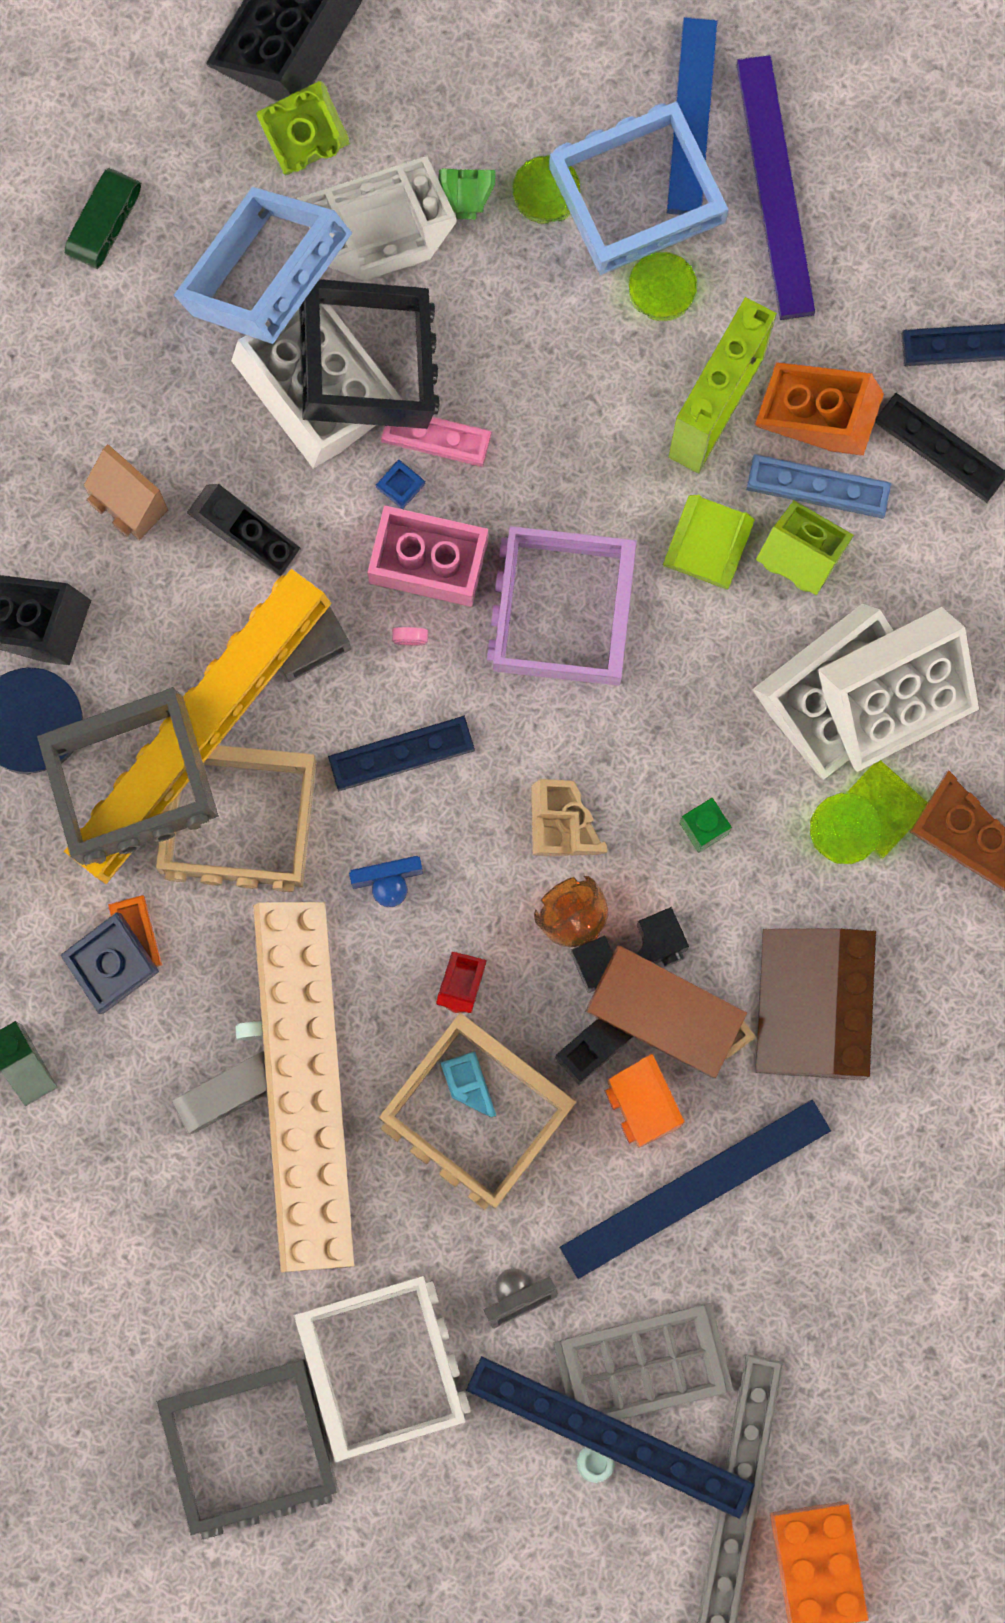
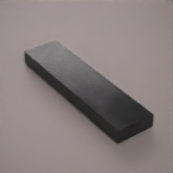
(941, 447)

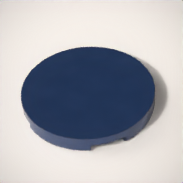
(32, 705)

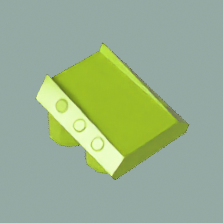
(303, 128)
(709, 541)

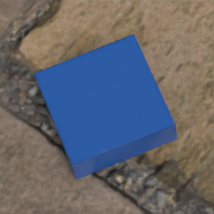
(400, 484)

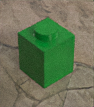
(705, 825)

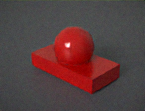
(461, 983)

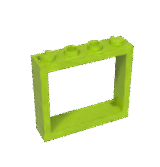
(721, 385)

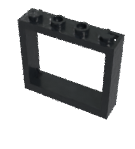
(362, 409)

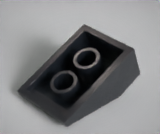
(41, 618)

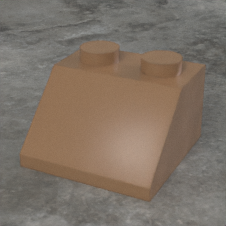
(124, 494)

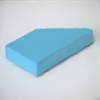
(468, 1083)

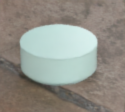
(249, 1031)
(594, 1466)

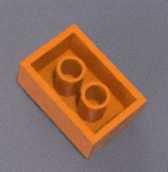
(819, 1564)

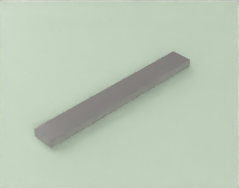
(747, 1460)

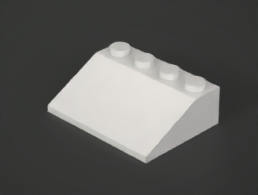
(276, 379)
(900, 687)
(796, 696)

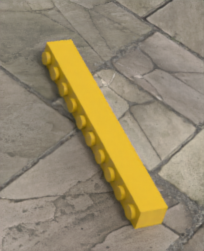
(213, 709)

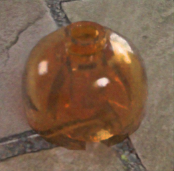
(573, 912)

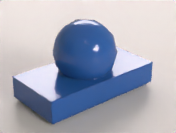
(387, 879)

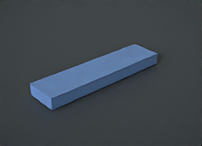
(818, 486)

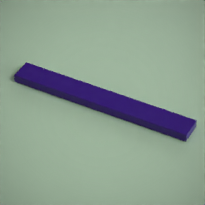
(775, 187)

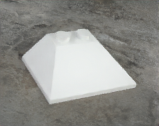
(393, 217)

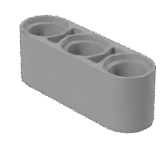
(222, 1094)

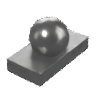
(518, 1296)

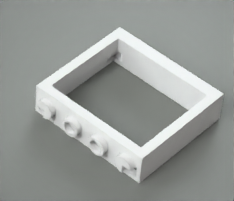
(323, 1387)

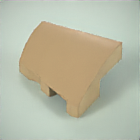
(561, 821)

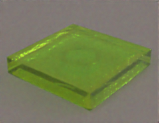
(895, 801)

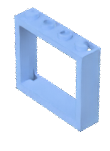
(661, 235)
(291, 283)

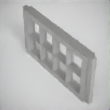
(711, 1349)

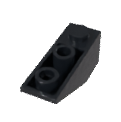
(243, 528)
(591, 1050)

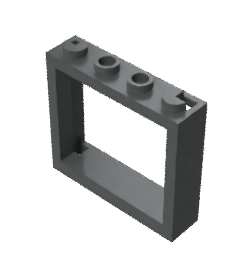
(111, 724)
(279, 1506)

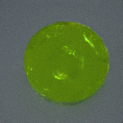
(537, 192)
(662, 286)
(846, 828)

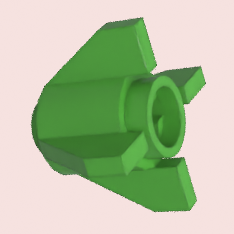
(467, 190)

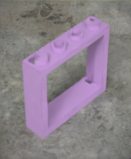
(569, 543)

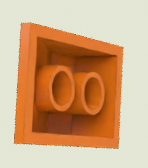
(821, 406)
(644, 1102)

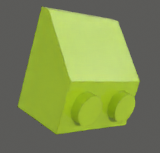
(804, 547)

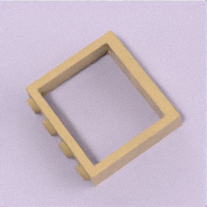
(249, 878)
(425, 1152)

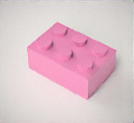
(428, 556)

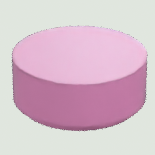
(409, 636)

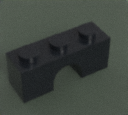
(661, 942)

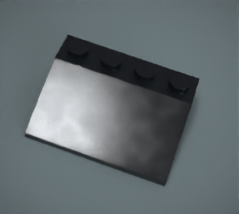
(281, 43)

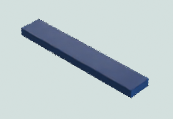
(694, 100)

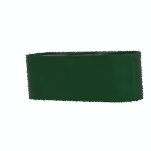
(102, 218)

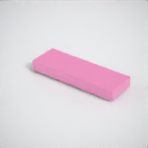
(442, 439)

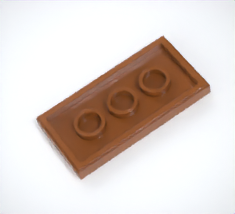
(666, 1012)

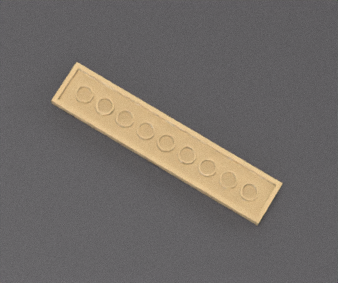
(303, 1086)

